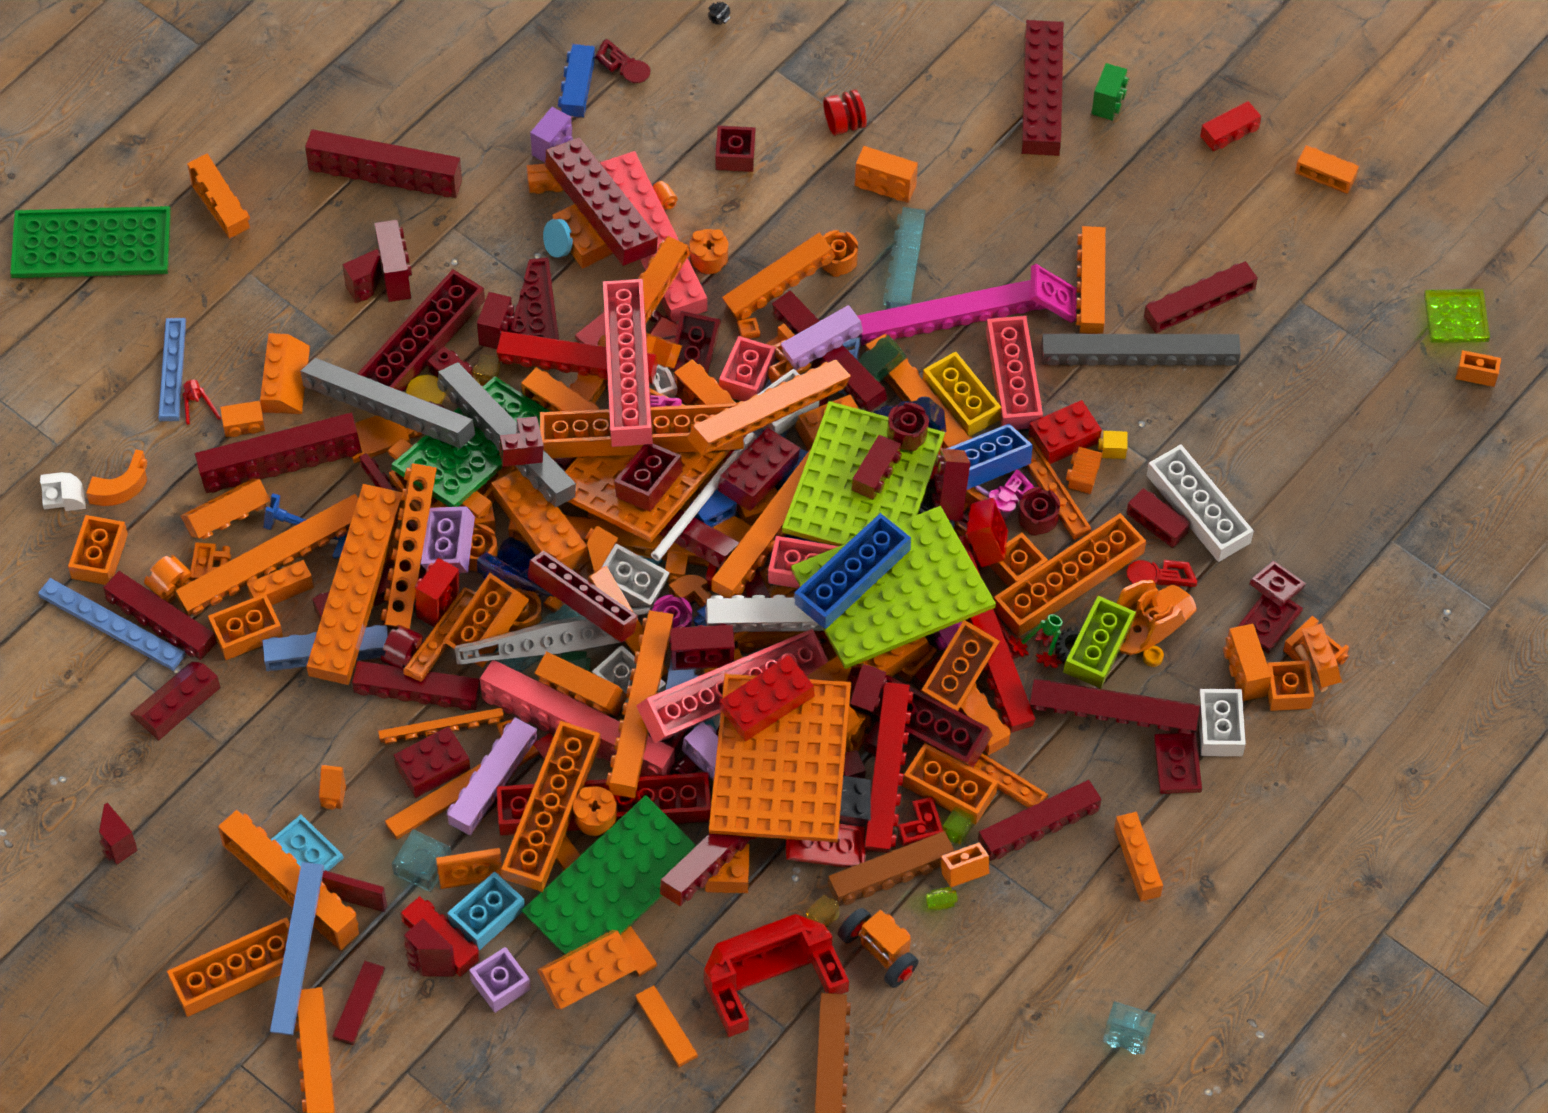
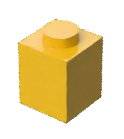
(1113, 444)

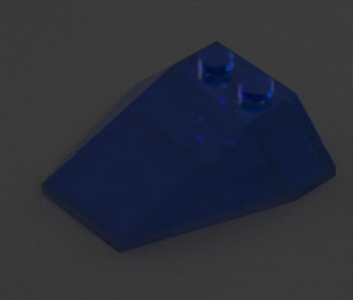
(510, 565)

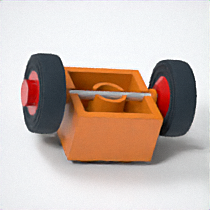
(884, 941)

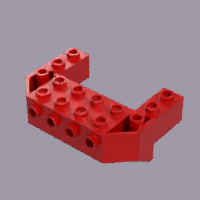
(764, 955)

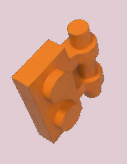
(204, 558)

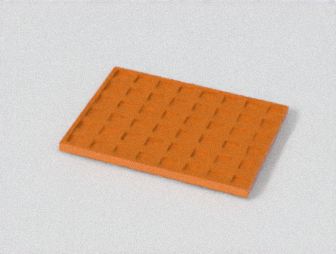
(597, 495)
(788, 774)

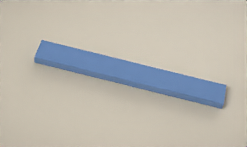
(297, 948)

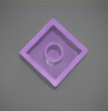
(549, 132)

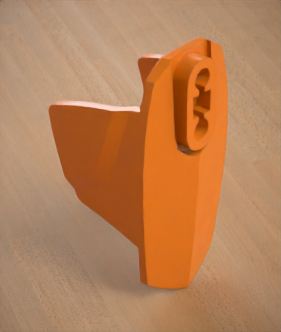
(1156, 613)

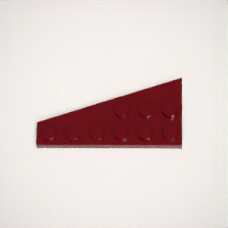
(536, 307)

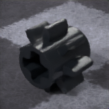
(719, 13)

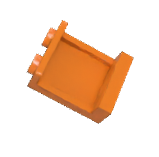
(1297, 638)

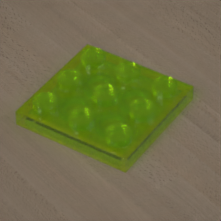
(1457, 315)

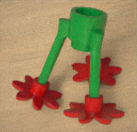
(1047, 631)

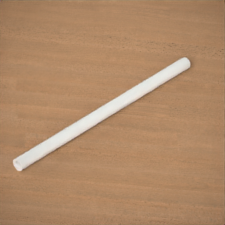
(699, 502)

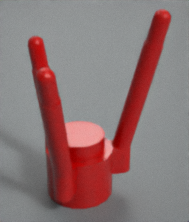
(194, 392)

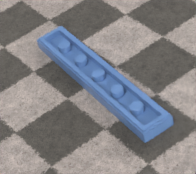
(172, 369)

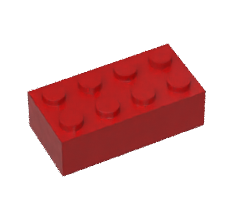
(767, 698)

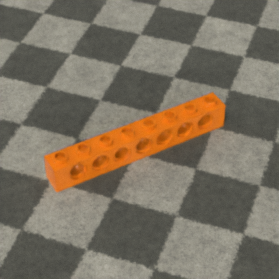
(426, 476)

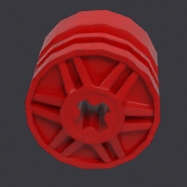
(845, 112)

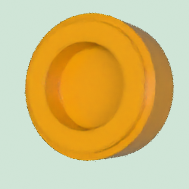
(1153, 656)

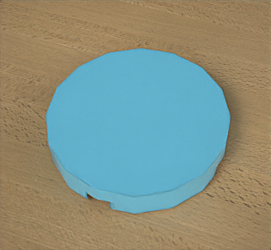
(557, 238)

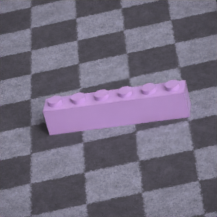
(494, 771)

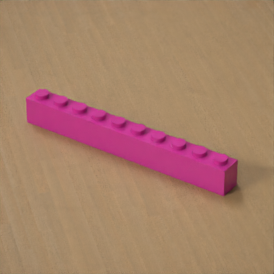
(948, 312)

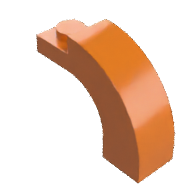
(120, 489)

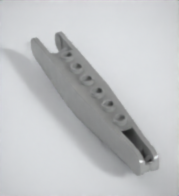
(552, 636)

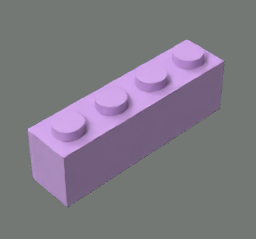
(822, 337)

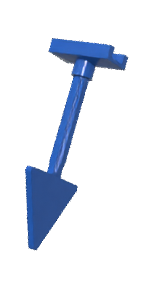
(275, 513)

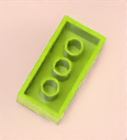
(1099, 642)

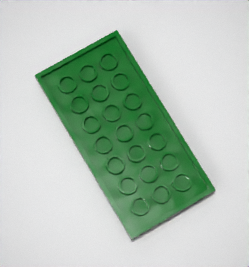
(91, 242)
(467, 469)
(611, 879)

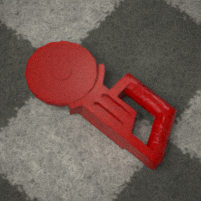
(1144, 570)

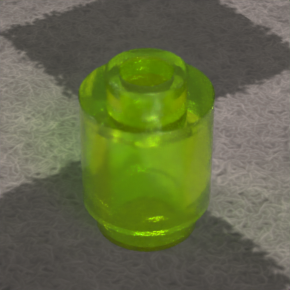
(941, 898)

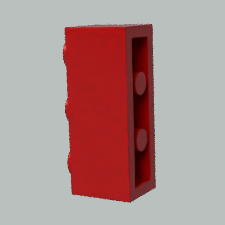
(1230, 126)

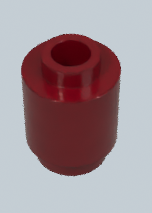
(684, 766)

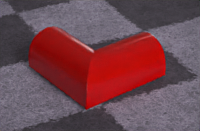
(925, 826)

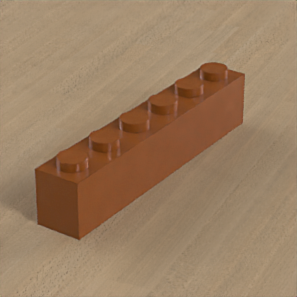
(889, 869)
(831, 1053)

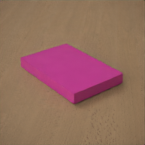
(1053, 293)

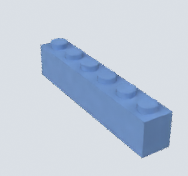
(296, 649)

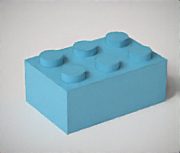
(486, 910)

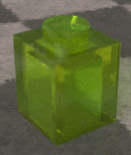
(958, 825)

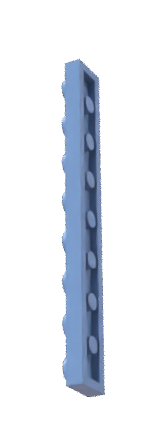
(111, 624)

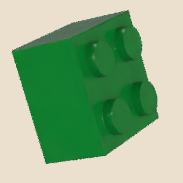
(1110, 91)

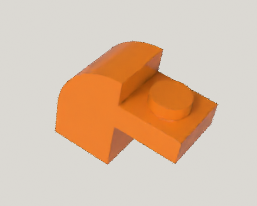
(691, 588)

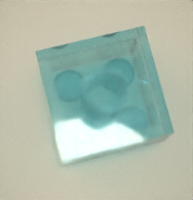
(417, 860)
(1129, 1028)

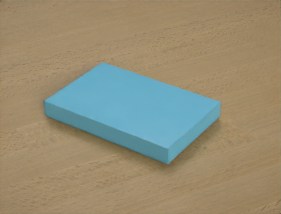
(307, 844)

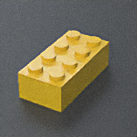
(962, 393)

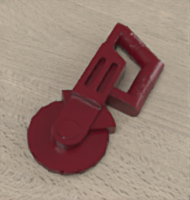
(633, 70)

